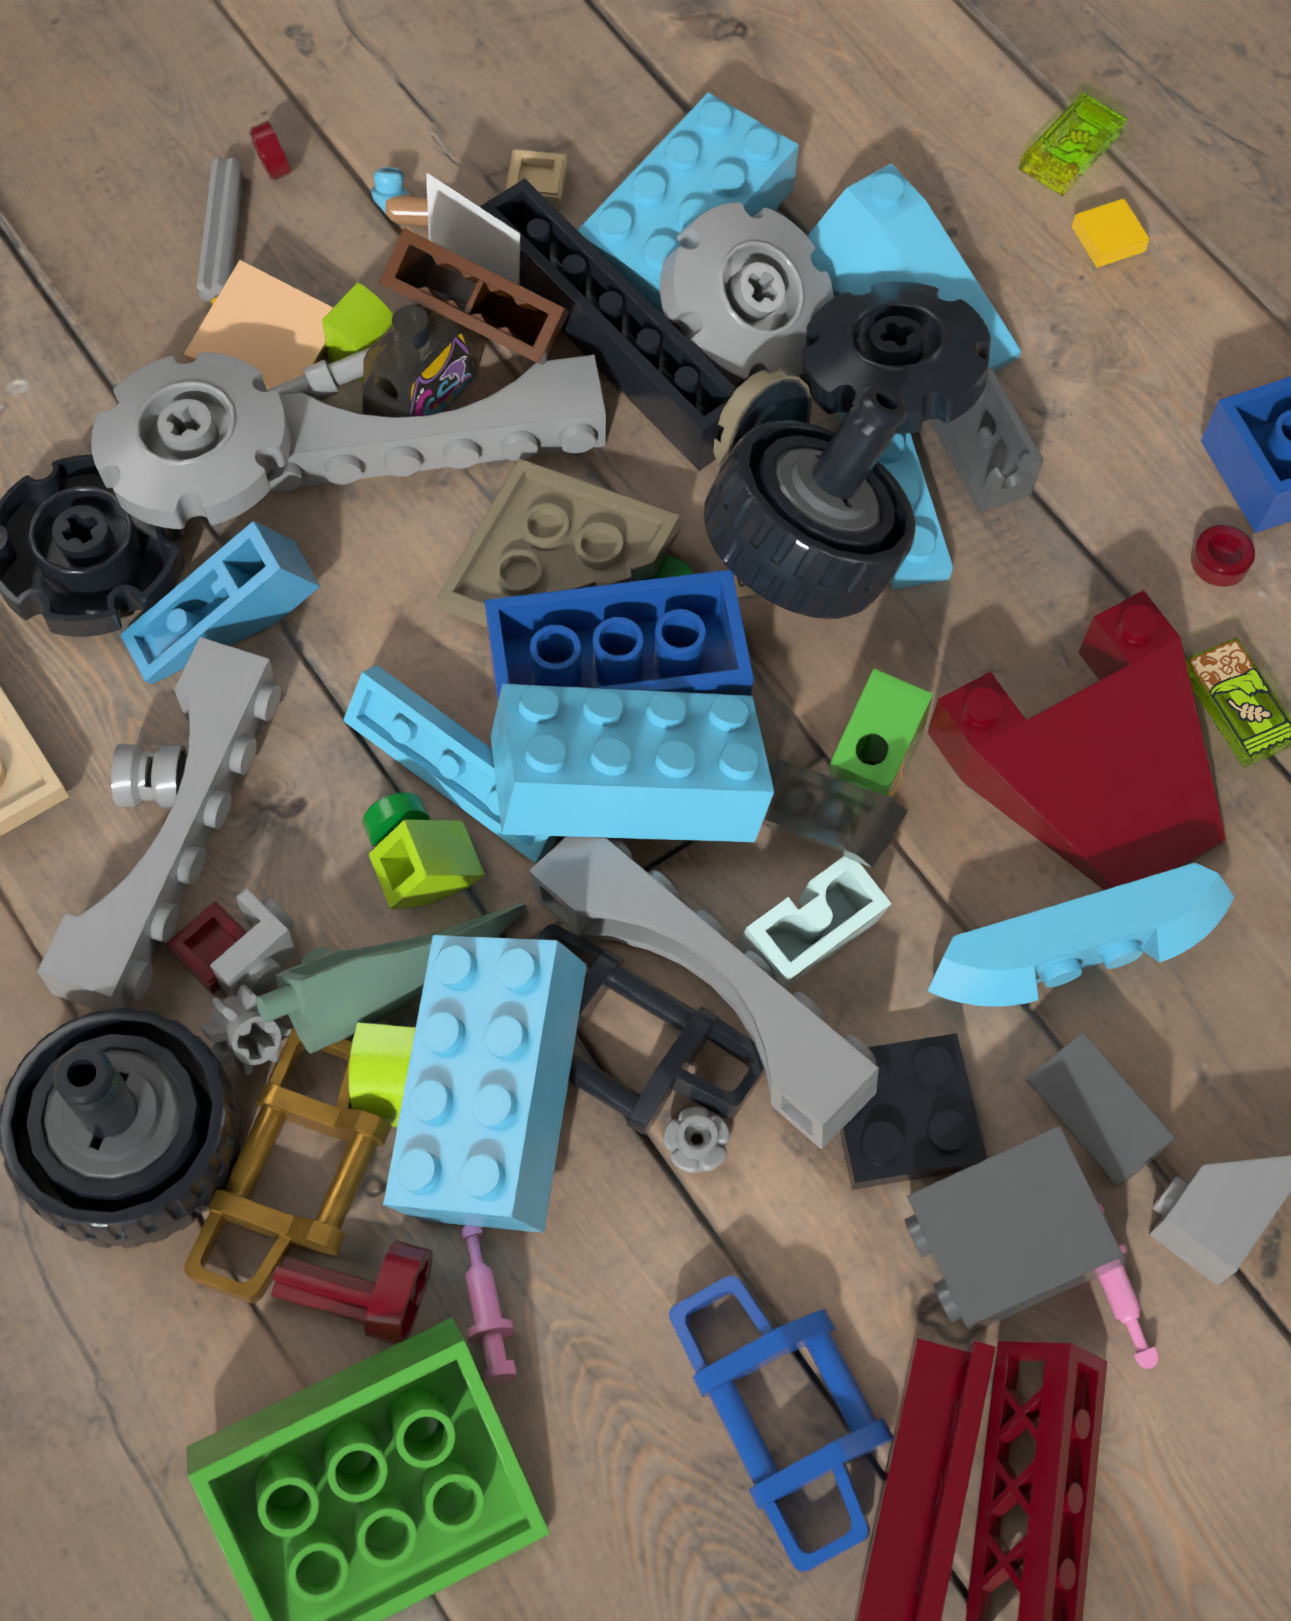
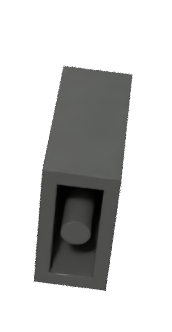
(1012, 1231)

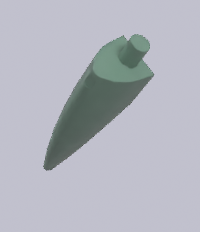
(363, 983)

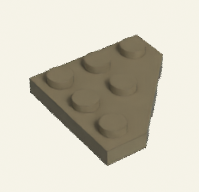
(555, 537)

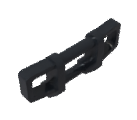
(670, 1075)

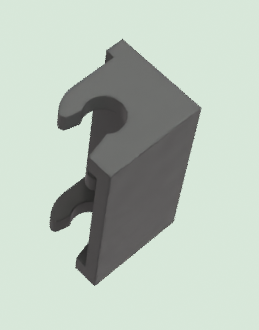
(991, 449)
(1100, 1110)

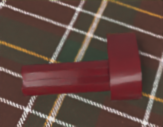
(383, 1306)

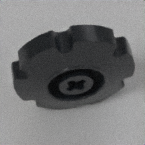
(900, 340)
(79, 553)

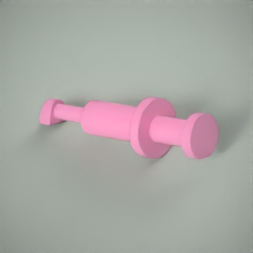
(1126, 1309)
(489, 1325)

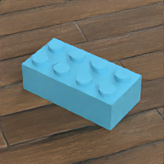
(702, 163)
(629, 764)
(487, 1083)

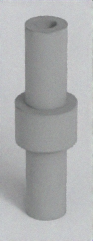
(323, 378)

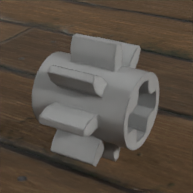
(233, 1019)

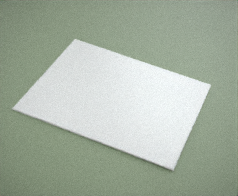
(471, 231)

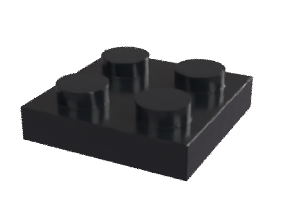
(918, 1119)

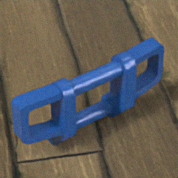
(770, 1483)

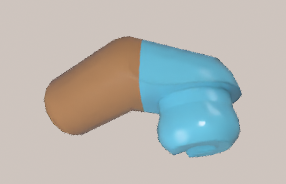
(396, 200)

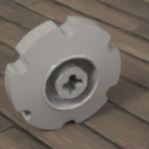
(744, 290)
(191, 440)

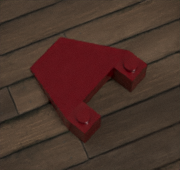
(1107, 774)

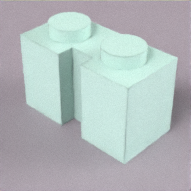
(833, 913)

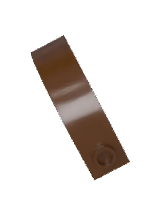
(473, 296)

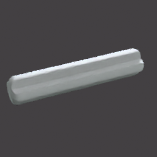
(220, 227)

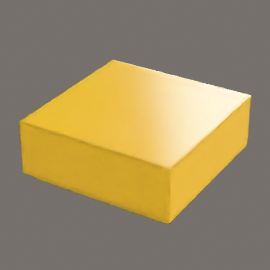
(1110, 232)

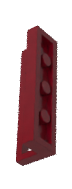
(1059, 1481)
(925, 1483)

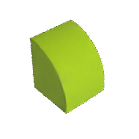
(355, 323)
(425, 862)
(380, 1069)

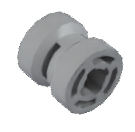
(147, 774)

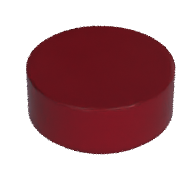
(269, 150)
(1222, 555)

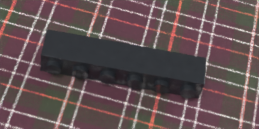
(617, 325)

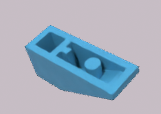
(224, 600)

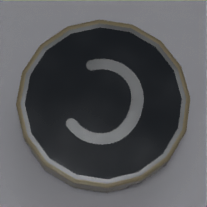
(761, 400)

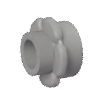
(696, 1157)

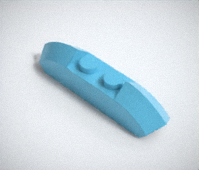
(1111, 927)

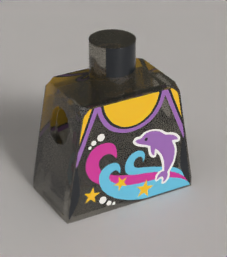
(416, 366)

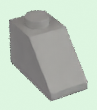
(1221, 1212)

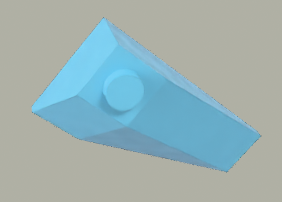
(890, 234)

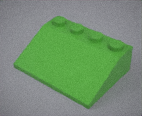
(367, 1487)

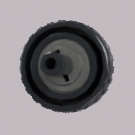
(814, 511)
(119, 1127)

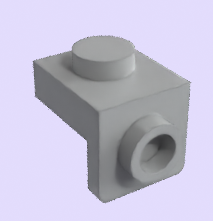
(260, 951)

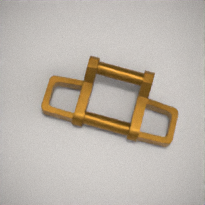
(322, 1234)

